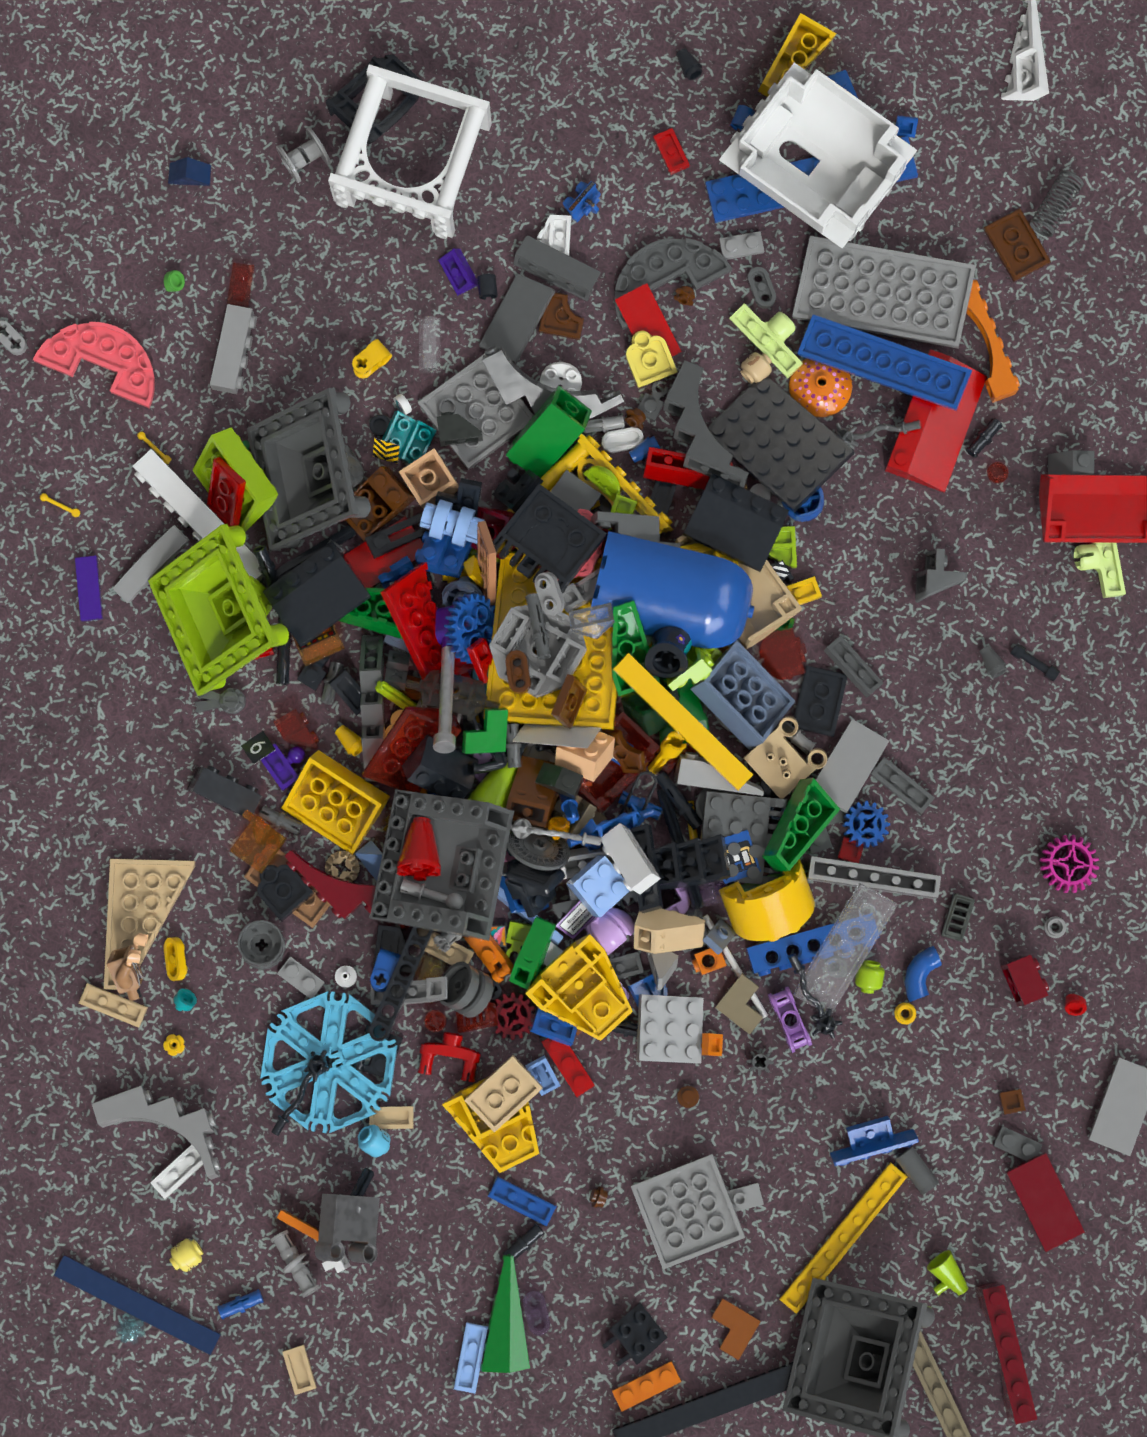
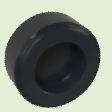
(379, 424)

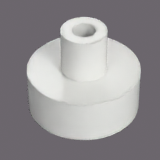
(351, 976)

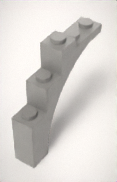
(136, 1106)

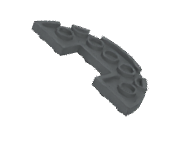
(666, 261)

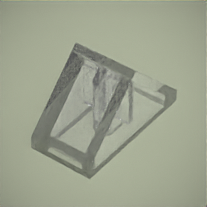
(592, 620)

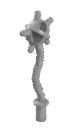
(523, 828)

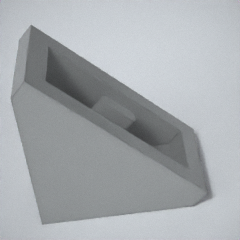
(662, 967)

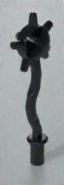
(825, 1022)
(315, 1067)

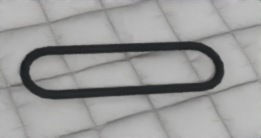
(633, 787)

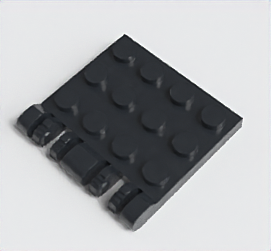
(550, 537)

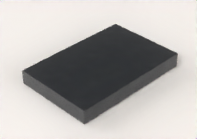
(820, 701)

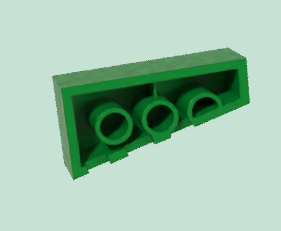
(801, 823)

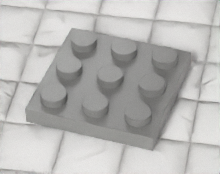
(669, 1029)

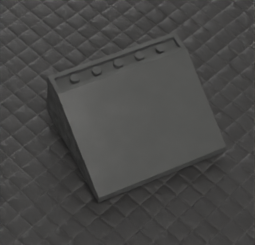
(471, 853)

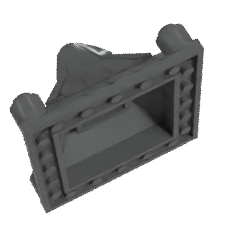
(309, 467)
(855, 1358)

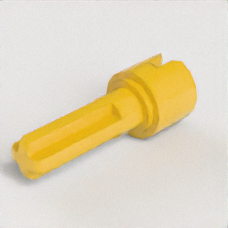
(670, 748)

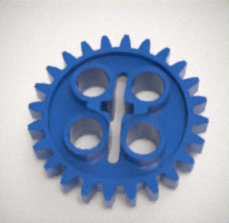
(468, 622)

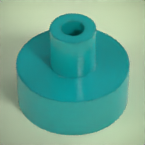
(184, 1000)

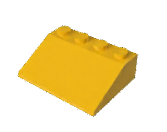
(335, 802)

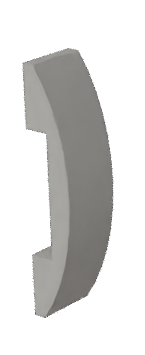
(581, 592)
(420, 991)

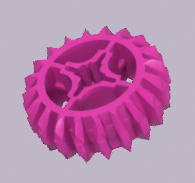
(1067, 874)

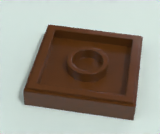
(569, 701)

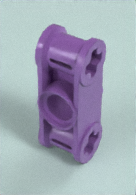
(786, 1007)

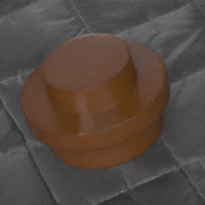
(688, 1096)
(598, 1197)

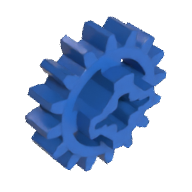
(859, 820)

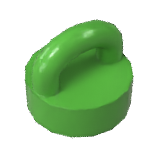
(174, 281)

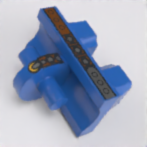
(584, 203)

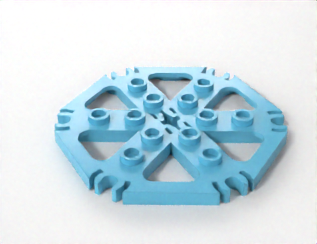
(344, 1075)

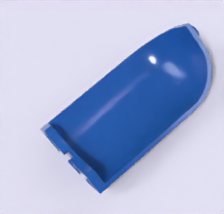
(676, 589)

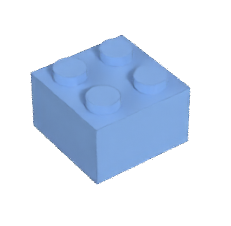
(598, 886)

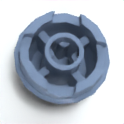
(458, 588)

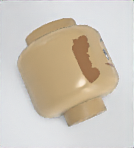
(756, 367)

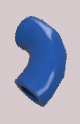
(918, 971)

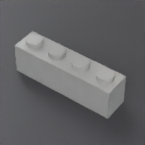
(232, 349)

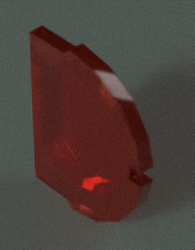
(783, 654)

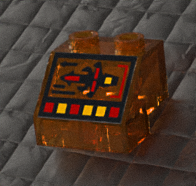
(321, 646)

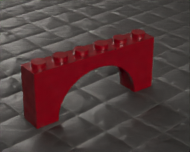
(1016, 1389)

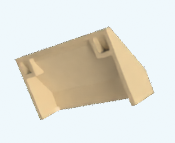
(770, 599)

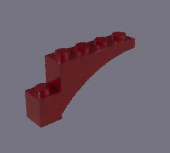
(340, 894)

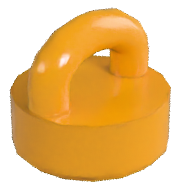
(558, 824)

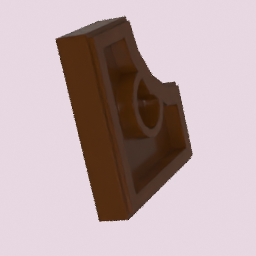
(560, 320)

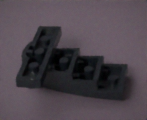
(680, 864)

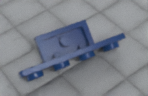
(872, 1139)

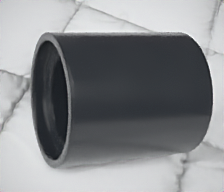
(487, 286)

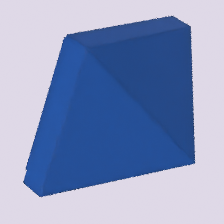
(907, 126)

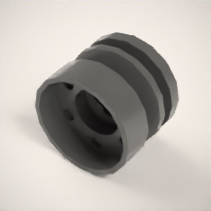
(252, 936)

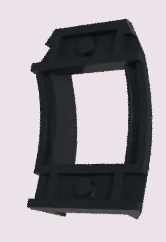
(345, 108)

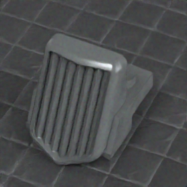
(934, 577)

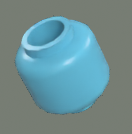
(374, 1140)

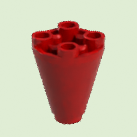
(419, 852)

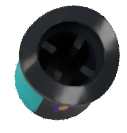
(668, 652)

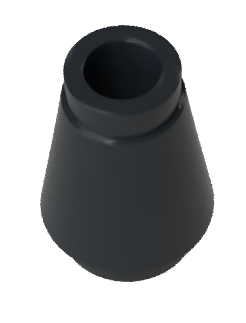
(690, 66)

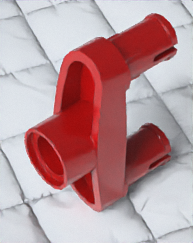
(451, 1047)

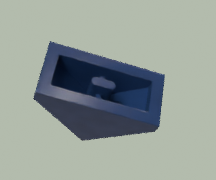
(189, 172)

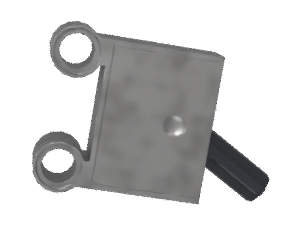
(349, 1219)

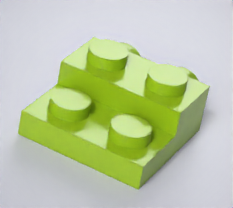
(698, 668)

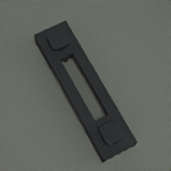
(380, 543)

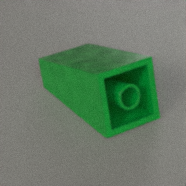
(549, 432)

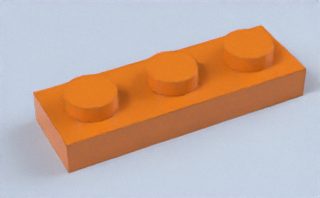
(646, 1386)

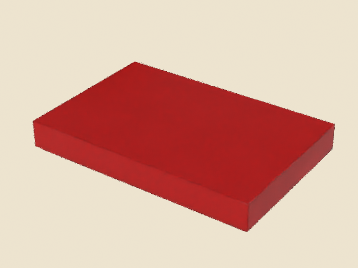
(226, 493)

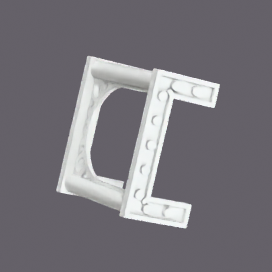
(440, 212)

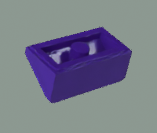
(458, 271)

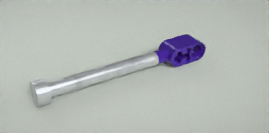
(444, 740)

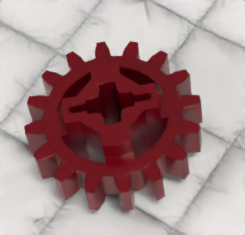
(518, 1002)

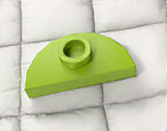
(604, 480)

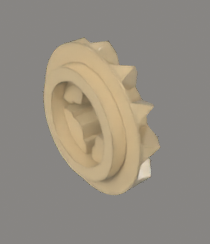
(351, 863)

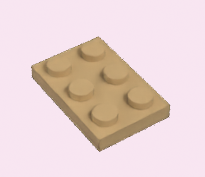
(503, 1093)

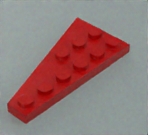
(415, 617)

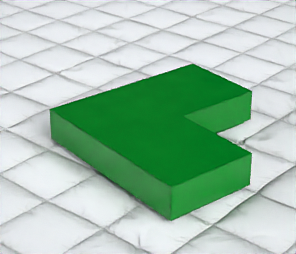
(492, 737)

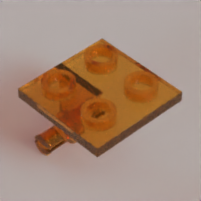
(257, 842)

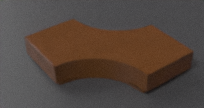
(629, 758)

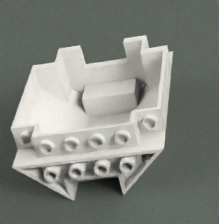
(853, 142)

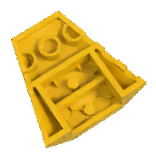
(503, 1148)

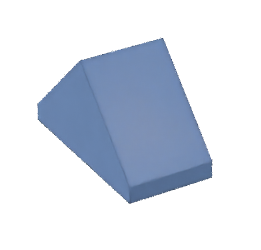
(543, 1074)

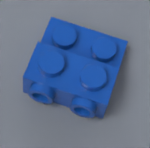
(442, 555)

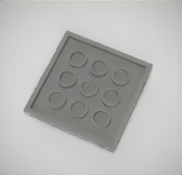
(478, 401)
(688, 1211)

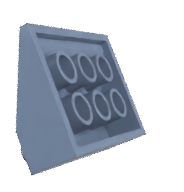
(744, 696)

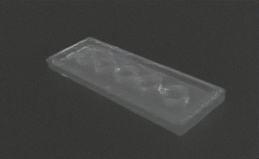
(846, 946)

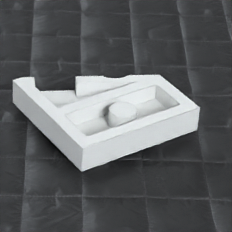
(557, 233)

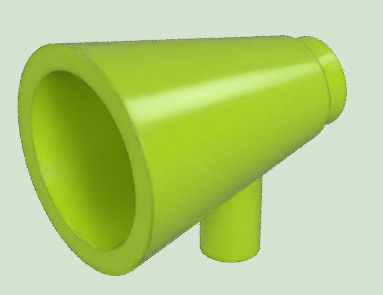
(948, 1272)

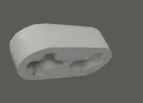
(13, 334)

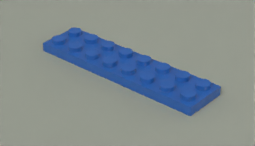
(884, 362)

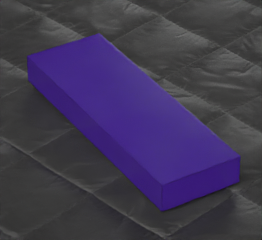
(88, 588)

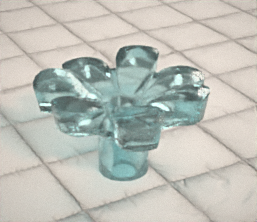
(134, 1327)

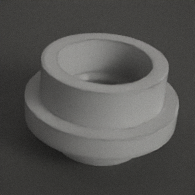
(1060, 922)

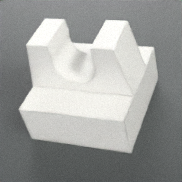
(339, 1266)

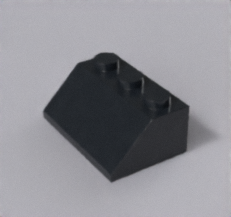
(440, 772)

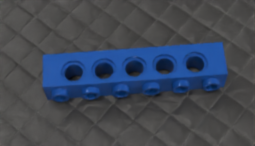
(757, 953)

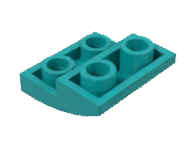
(410, 435)

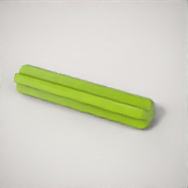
(394, 695)

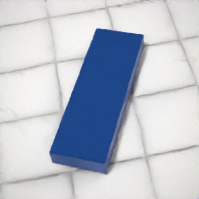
(522, 1201)

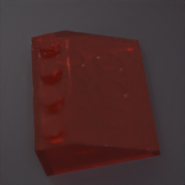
(400, 742)

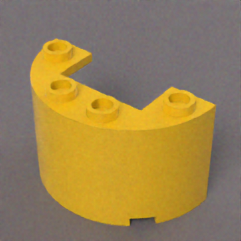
(771, 908)

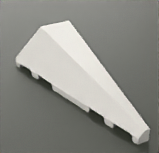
(1028, 74)

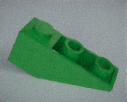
(532, 953)

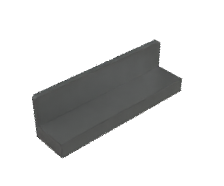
(556, 268)

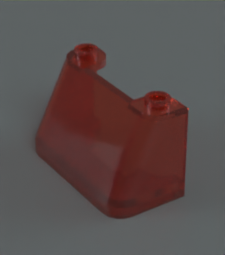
(612, 779)

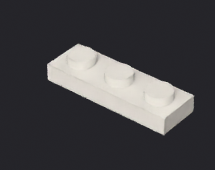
(178, 1172)

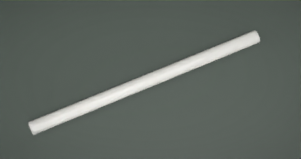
(736, 968)

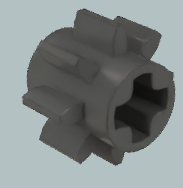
(759, 1068)

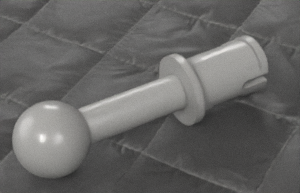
(453, 901)

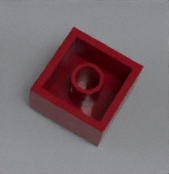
(1025, 980)

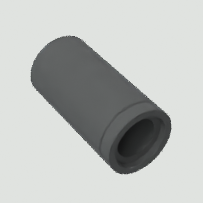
(917, 1170)

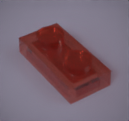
(240, 284)

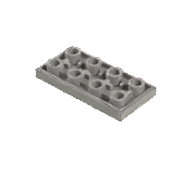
(851, 764)
(1122, 1108)

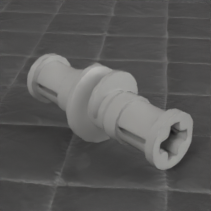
(295, 1264)

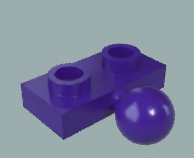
(281, 768)

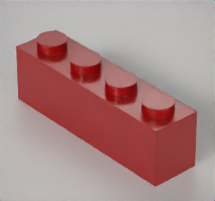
(669, 468)

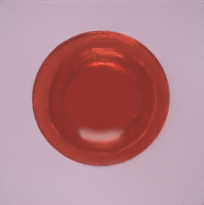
(997, 472)

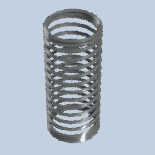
(1071, 187)

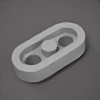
(549, 593)

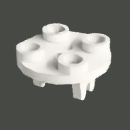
(571, 377)

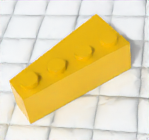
(800, 47)

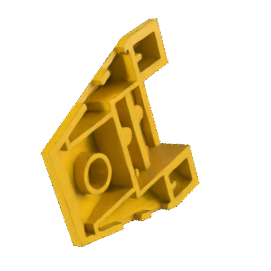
(582, 989)

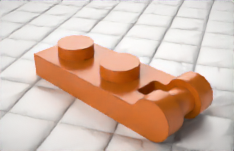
(490, 954)

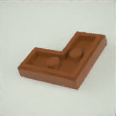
(741, 1327)

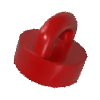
(1075, 1004)

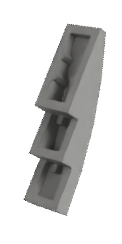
(151, 563)

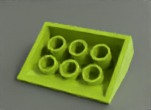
(258, 492)

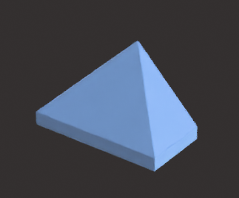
(371, 858)

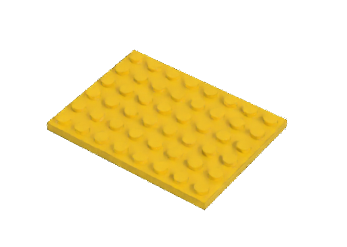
(593, 670)

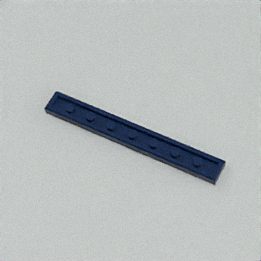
(137, 1304)

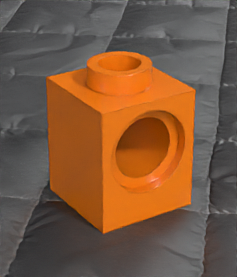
(719, 962)

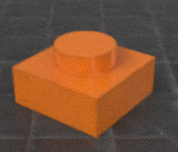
(712, 1044)

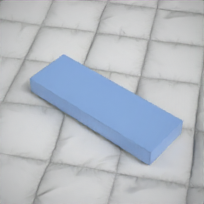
(470, 1357)

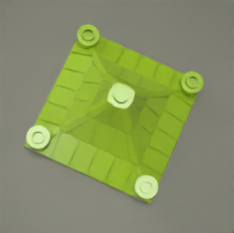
(215, 609)

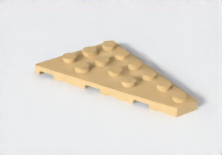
(140, 902)

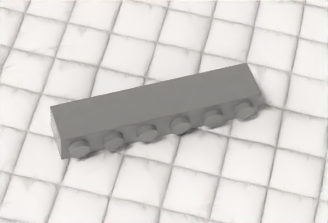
(874, 877)

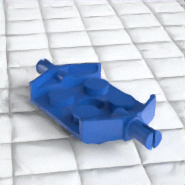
(629, 820)

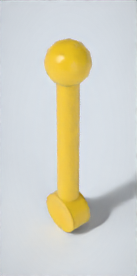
(165, 458)
(75, 512)

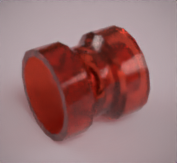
(433, 1018)

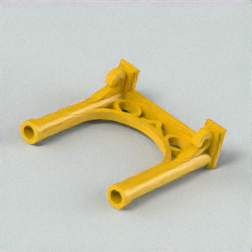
(578, 456)

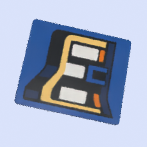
(743, 859)

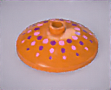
(818, 399)

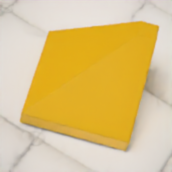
(473, 570)

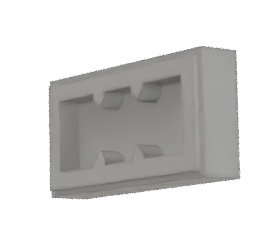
(746, 1197)

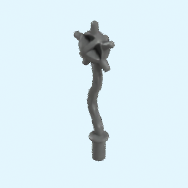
(849, 437)

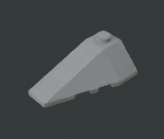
(698, 772)

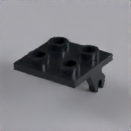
(637, 1334)

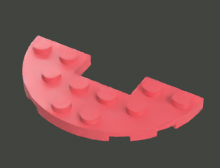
(105, 347)

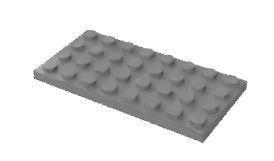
(885, 291)

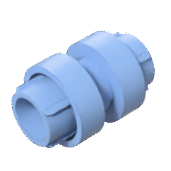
(443, 520)

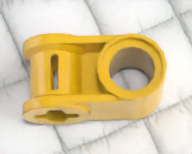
(373, 356)

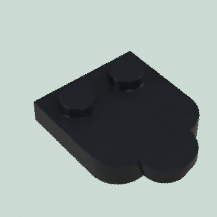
(282, 890)

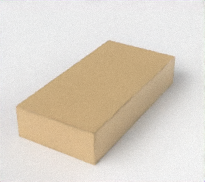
(393, 1117)
(299, 1369)

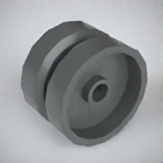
(467, 989)

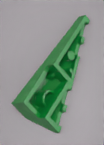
(506, 1340)

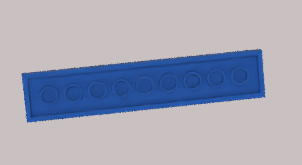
(737, 197)

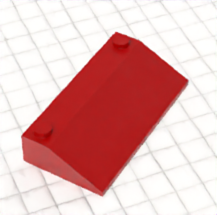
(932, 451)
(1093, 508)

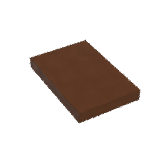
(1016, 245)

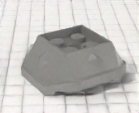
(564, 645)

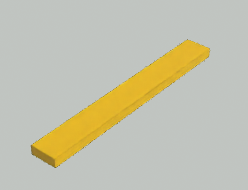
(682, 722)
(844, 1236)

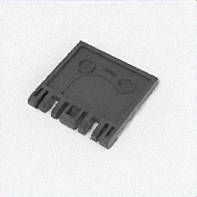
(735, 813)

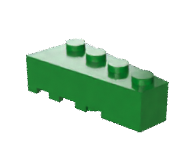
(373, 615)

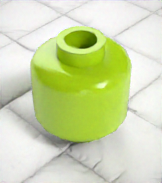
(870, 976)

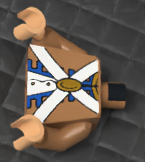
(125, 967)

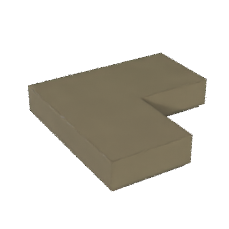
(735, 1004)

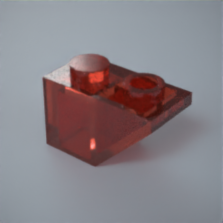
(294, 730)

